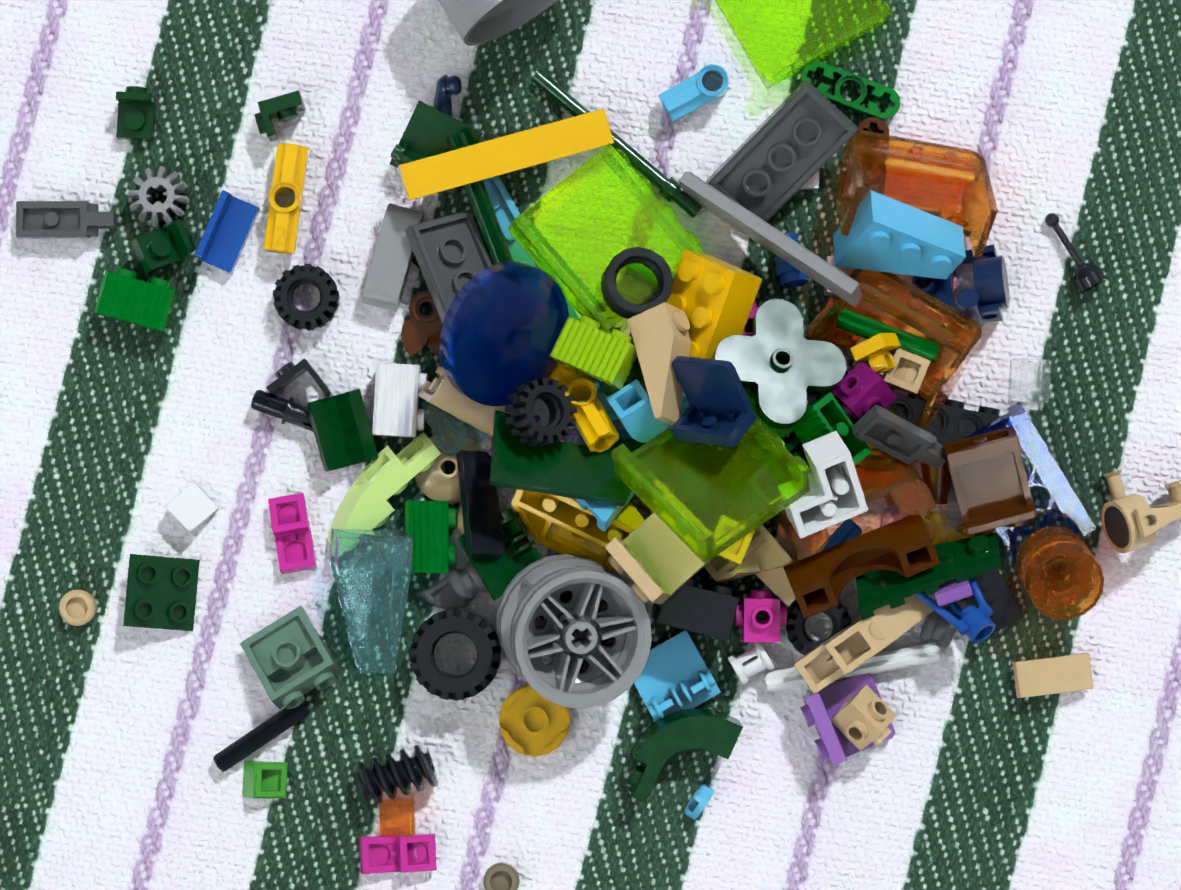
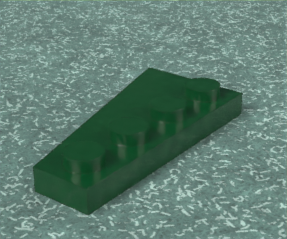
(958, 562)

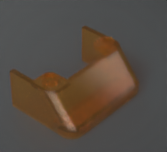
(921, 174)
(916, 312)

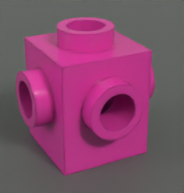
(767, 629)

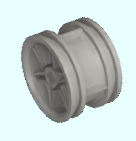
(537, 593)

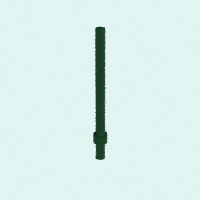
(669, 188)

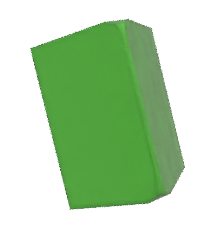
(265, 779)

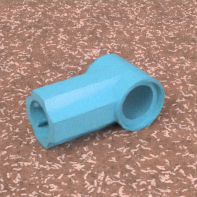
(691, 94)

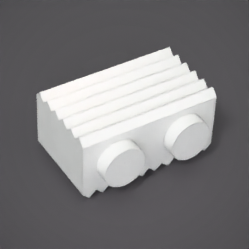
(397, 401)

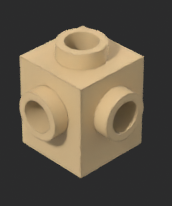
(864, 718)

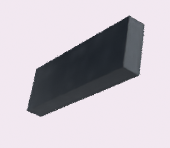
(479, 506)

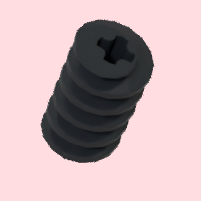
(397, 774)

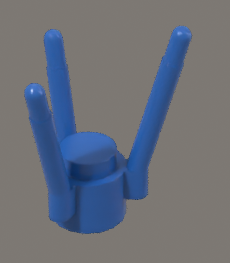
(972, 620)

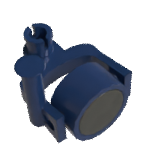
(990, 287)

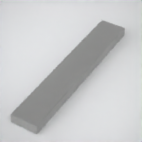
(771, 238)

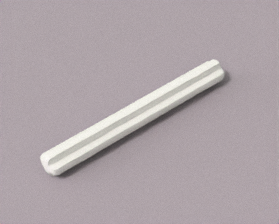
(879, 663)

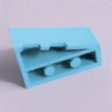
(899, 240)

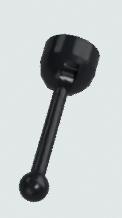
(1087, 274)

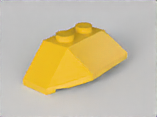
(569, 529)

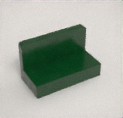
(342, 430)

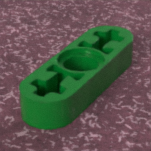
(863, 83)

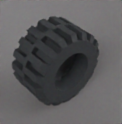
(423, 659)

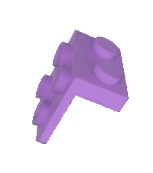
(823, 706)

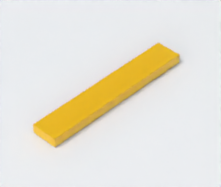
(505, 154)

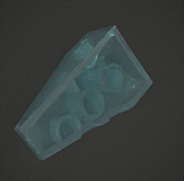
(373, 588)

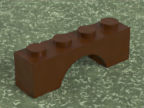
(897, 547)

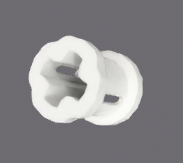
(750, 662)

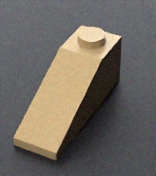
(659, 338)

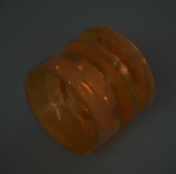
(1065, 589)

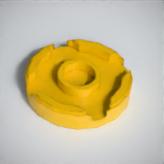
(533, 723)

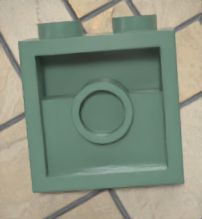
(291, 659)

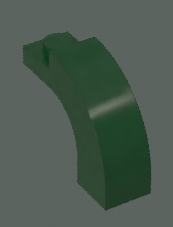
(677, 732)

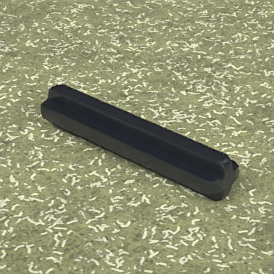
(259, 736)

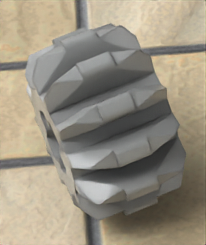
(159, 184)

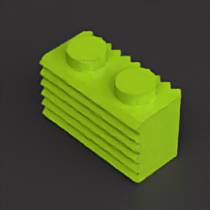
(594, 351)

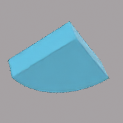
(698, 801)

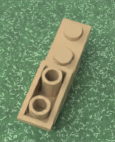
(859, 642)

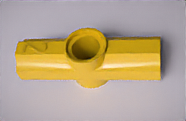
(288, 175)
(591, 416)

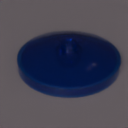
(502, 331)

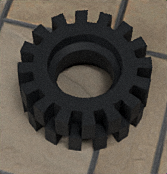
(284, 297)
(558, 409)
(796, 627)

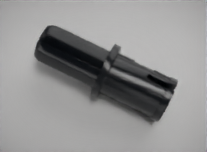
(282, 408)

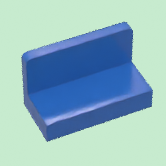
(227, 232)

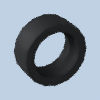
(650, 260)

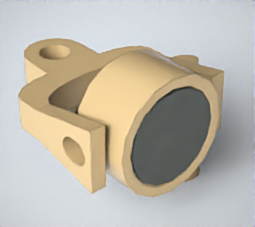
(1130, 520)

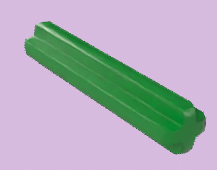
(867, 328)

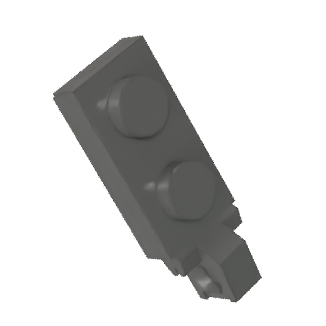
(61, 219)
(899, 438)

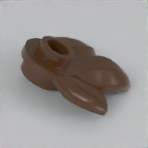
(421, 329)

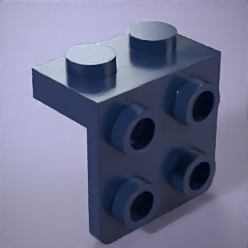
(717, 402)

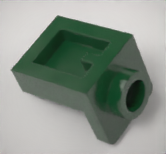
(282, 107)
(136, 114)
(163, 247)

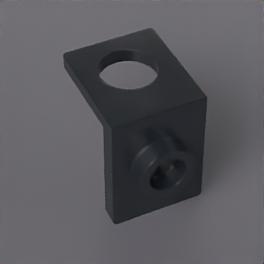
(290, 372)

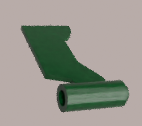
(556, 468)

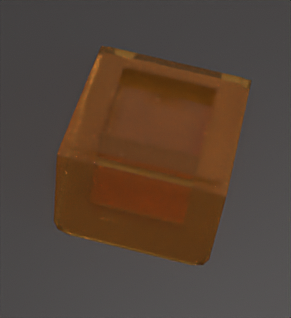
(398, 817)

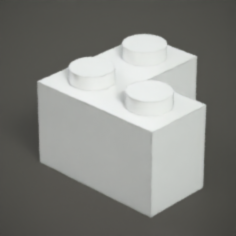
(833, 487)

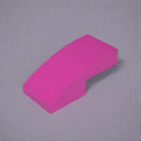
(292, 533)
(397, 853)

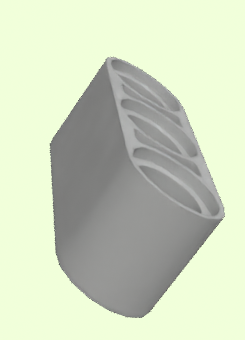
(391, 259)

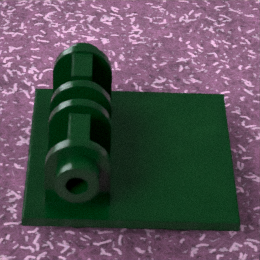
(427, 136)
(518, 552)
(161, 592)

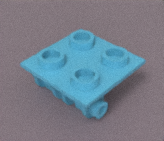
(675, 677)

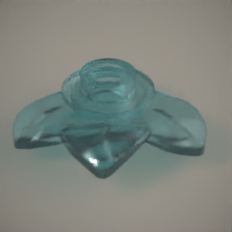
(444, 422)

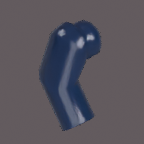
(445, 88)

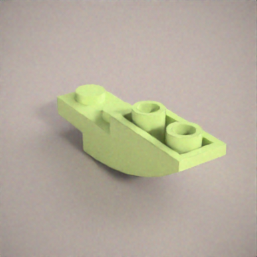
(367, 499)

